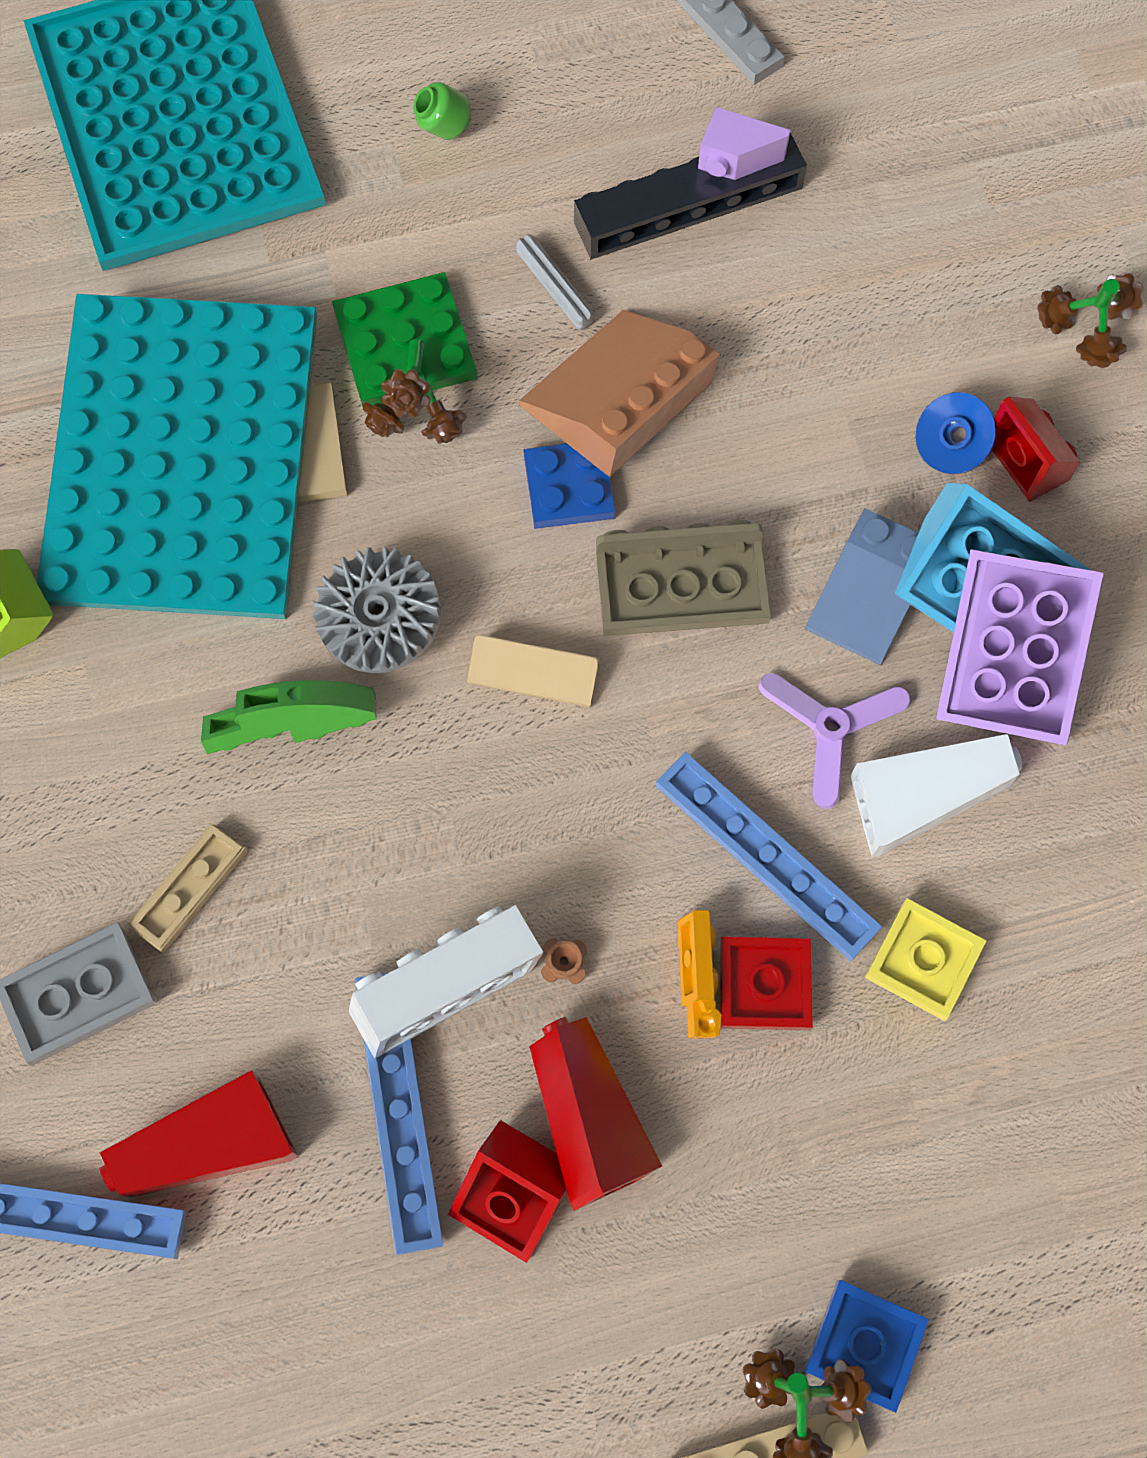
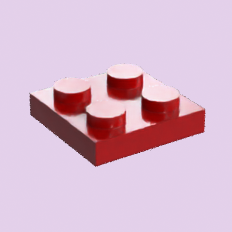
(766, 983)

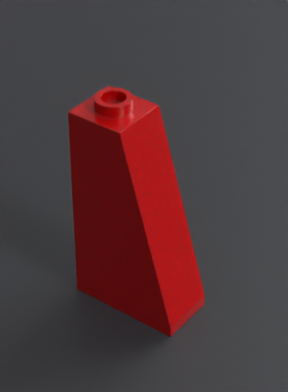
(589, 1114)
(205, 1140)

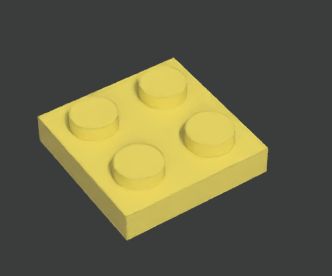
(925, 959)

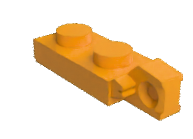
(697, 974)

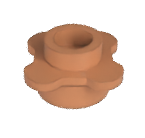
(556, 950)

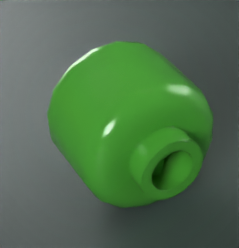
(442, 110)

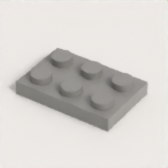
(74, 993)

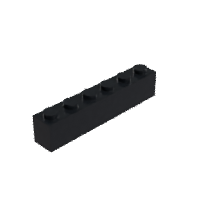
(676, 200)

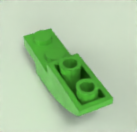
(302, 707)

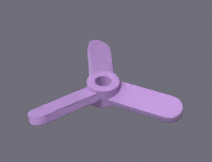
(830, 743)

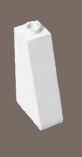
(927, 787)

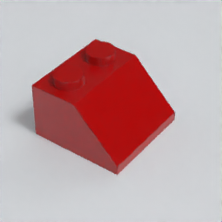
(1032, 447)
(510, 1191)

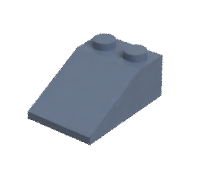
(859, 598)

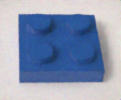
(566, 487)
(871, 1336)

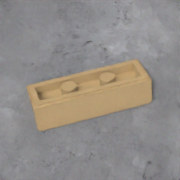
(533, 670)

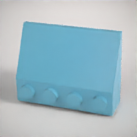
(952, 528)

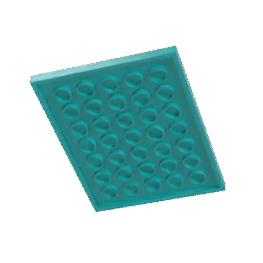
(171, 122)
(178, 456)

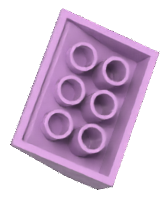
(1019, 646)

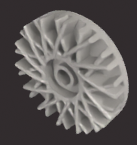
(363, 588)

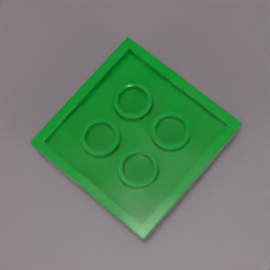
(384, 321)

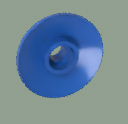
(937, 429)

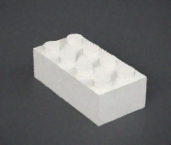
(443, 980)

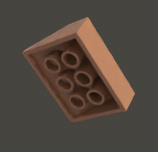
(622, 388)

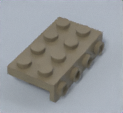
(682, 578)

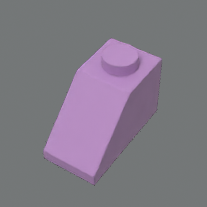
(740, 145)

